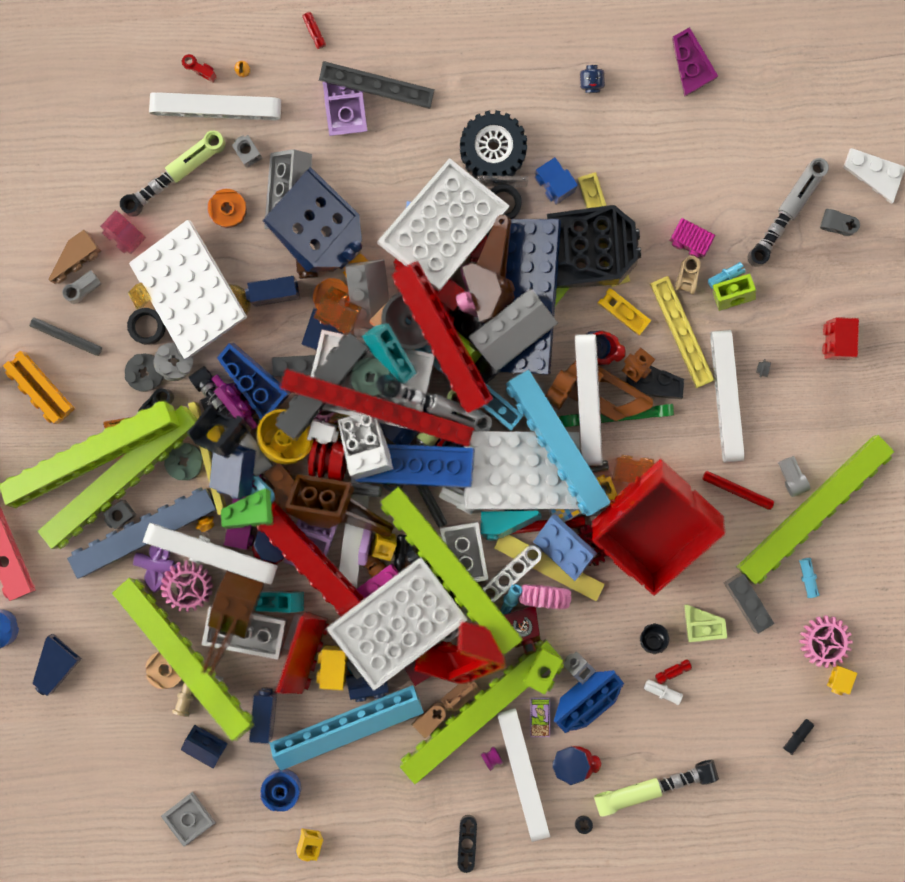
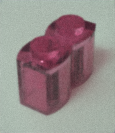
(123, 232)

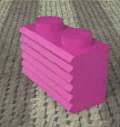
(691, 238)

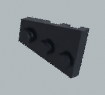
(659, 384)

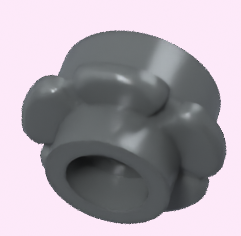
(763, 368)

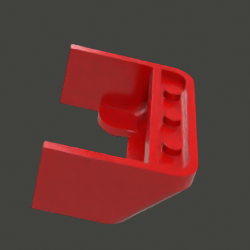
(470, 660)

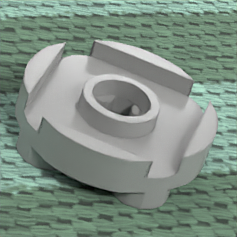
(165, 368)

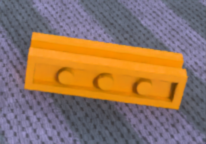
(38, 387)

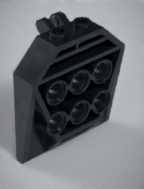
(620, 254)

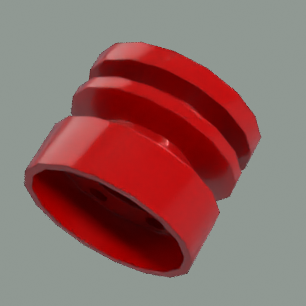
(324, 459)

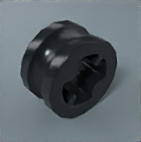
(578, 826)

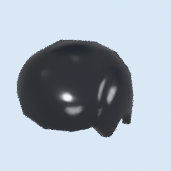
(654, 638)

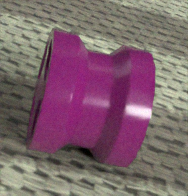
(492, 758)

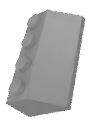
(284, 172)
(368, 290)
(513, 330)

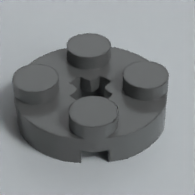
(133, 374)

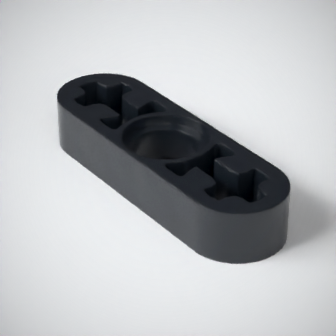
(461, 857)

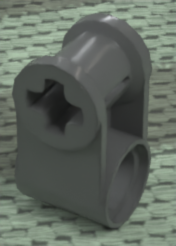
(836, 222)

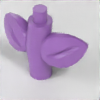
(155, 566)

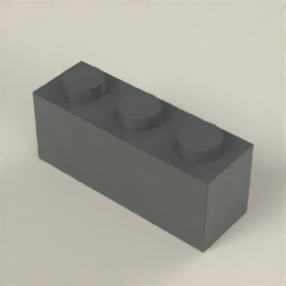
(749, 603)

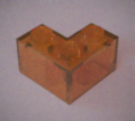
(337, 311)
(627, 469)

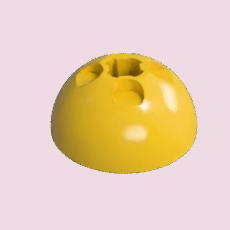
(277, 444)

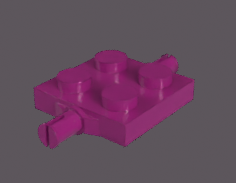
(234, 401)

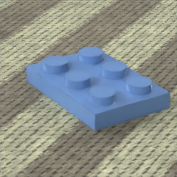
(565, 547)

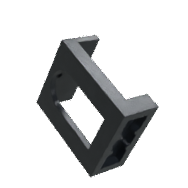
(235, 433)

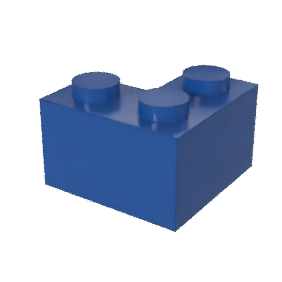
(556, 181)

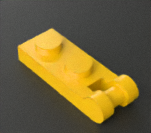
(624, 312)

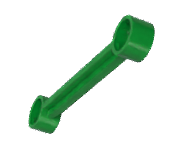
(655, 411)

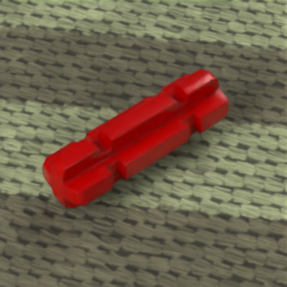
(313, 30)
(673, 671)

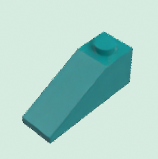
(389, 352)
(503, 523)
(281, 601)

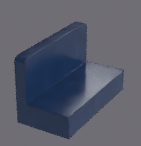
(203, 746)

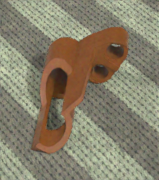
(566, 386)

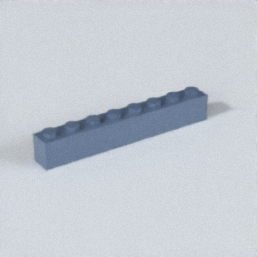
(131, 538)

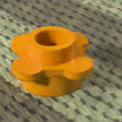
(205, 523)

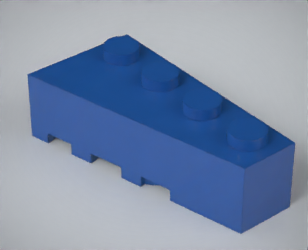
(253, 380)

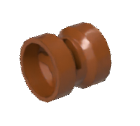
(372, 571)

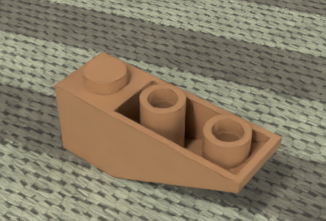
(76, 252)

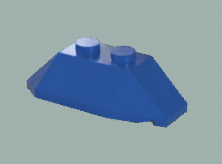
(588, 701)

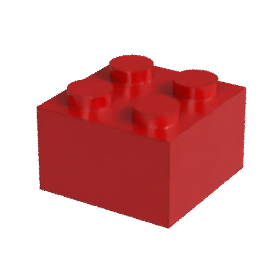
(841, 338)

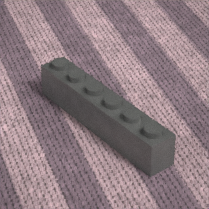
(335, 371)

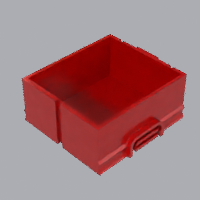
(657, 527)

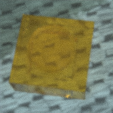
(139, 295)

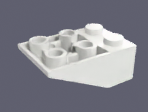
(364, 446)

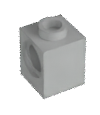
(250, 158)

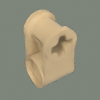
(688, 276)

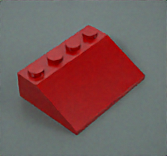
(302, 654)

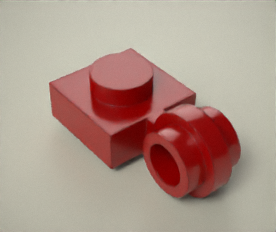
(204, 70)

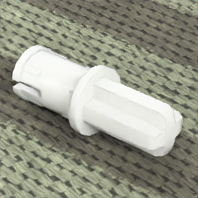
(663, 691)

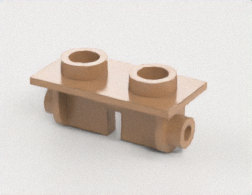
(460, 695)

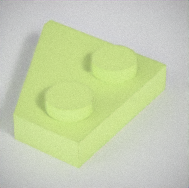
(703, 625)

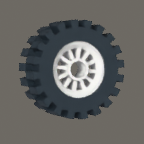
(488, 124)

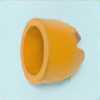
(246, 69)

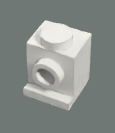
(323, 431)

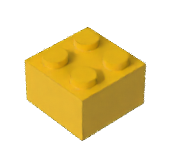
(333, 668)

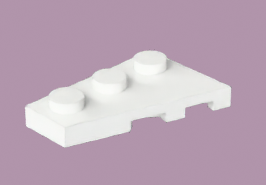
(876, 172)

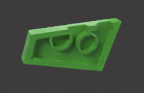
(248, 511)

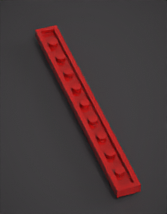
(376, 408)

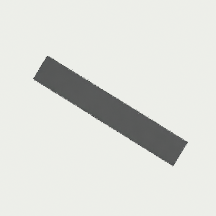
(376, 85)

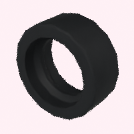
(516, 195)
(133, 333)

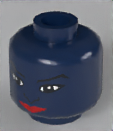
(592, 79)

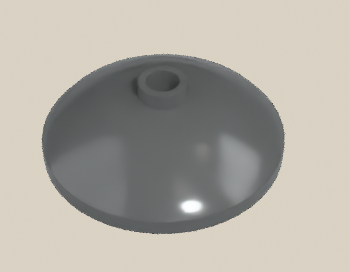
(394, 314)

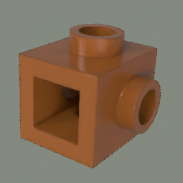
(635, 367)

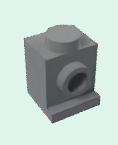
(576, 664)

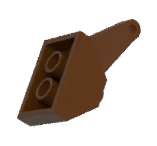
(487, 279)
(329, 503)
(232, 612)

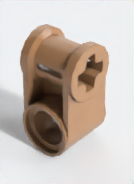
(428, 721)

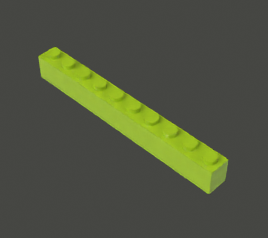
(89, 454)
(113, 483)
(815, 509)
(450, 569)
(183, 659)
(472, 717)

